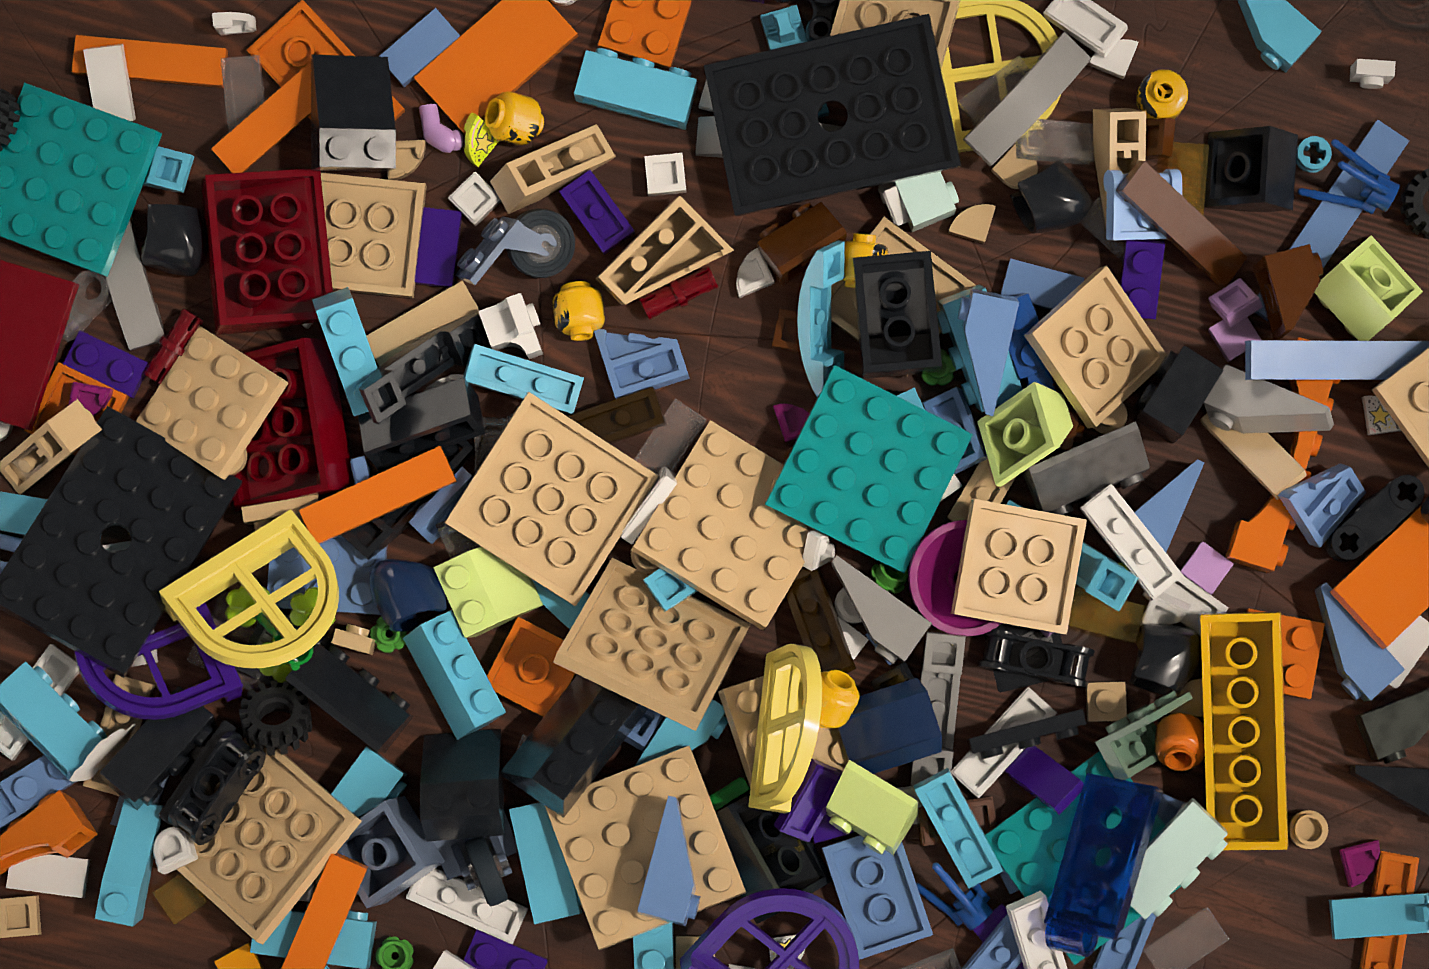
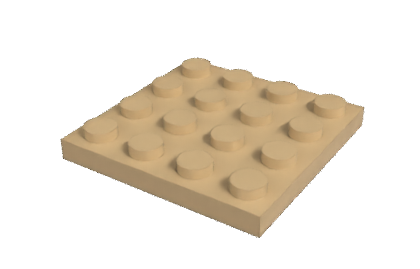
(551, 499)
(721, 532)
(651, 655)
(613, 836)
(270, 846)

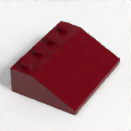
(265, 248)
(31, 330)
(303, 437)

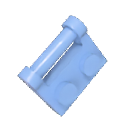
(1122, 219)

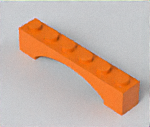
(1261, 539)
(51, 828)

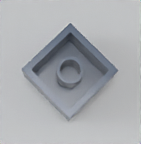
(393, 848)

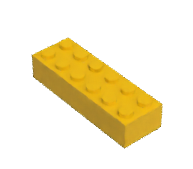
(1245, 728)

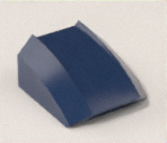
(892, 727)

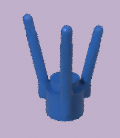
(1377, 186)
(970, 906)

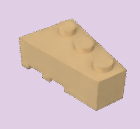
(663, 252)

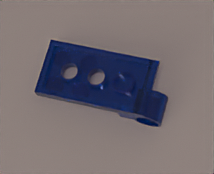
(1092, 898)

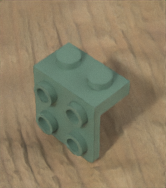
(1132, 744)

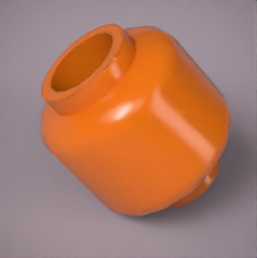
(1180, 741)

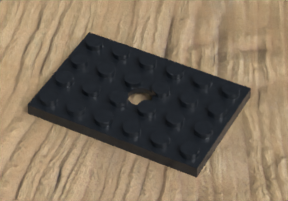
(772, 101)
(104, 599)

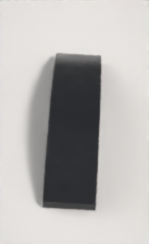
(419, 364)
(380, 532)

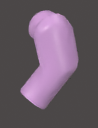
(438, 134)

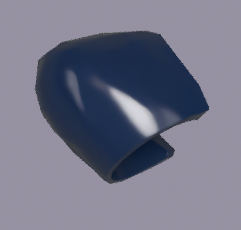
(402, 590)

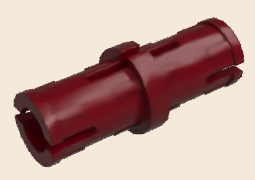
(679, 292)
(172, 345)

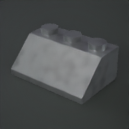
(1088, 470)

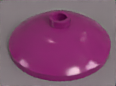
(933, 581)

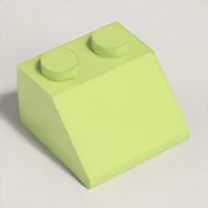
(1367, 290)
(1024, 431)
(485, 591)
(871, 809)

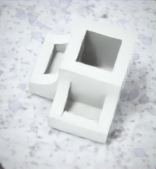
(512, 325)

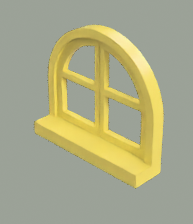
(1009, 9)
(237, 565)
(781, 746)

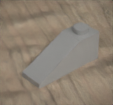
(1262, 407)
(885, 618)

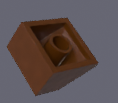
(794, 244)
(1287, 285)

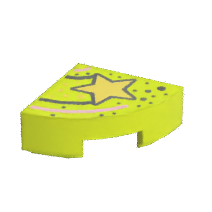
(477, 140)

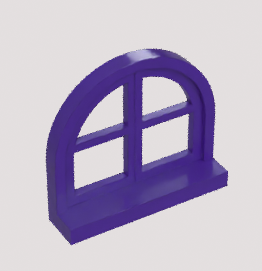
(223, 680)
(774, 900)

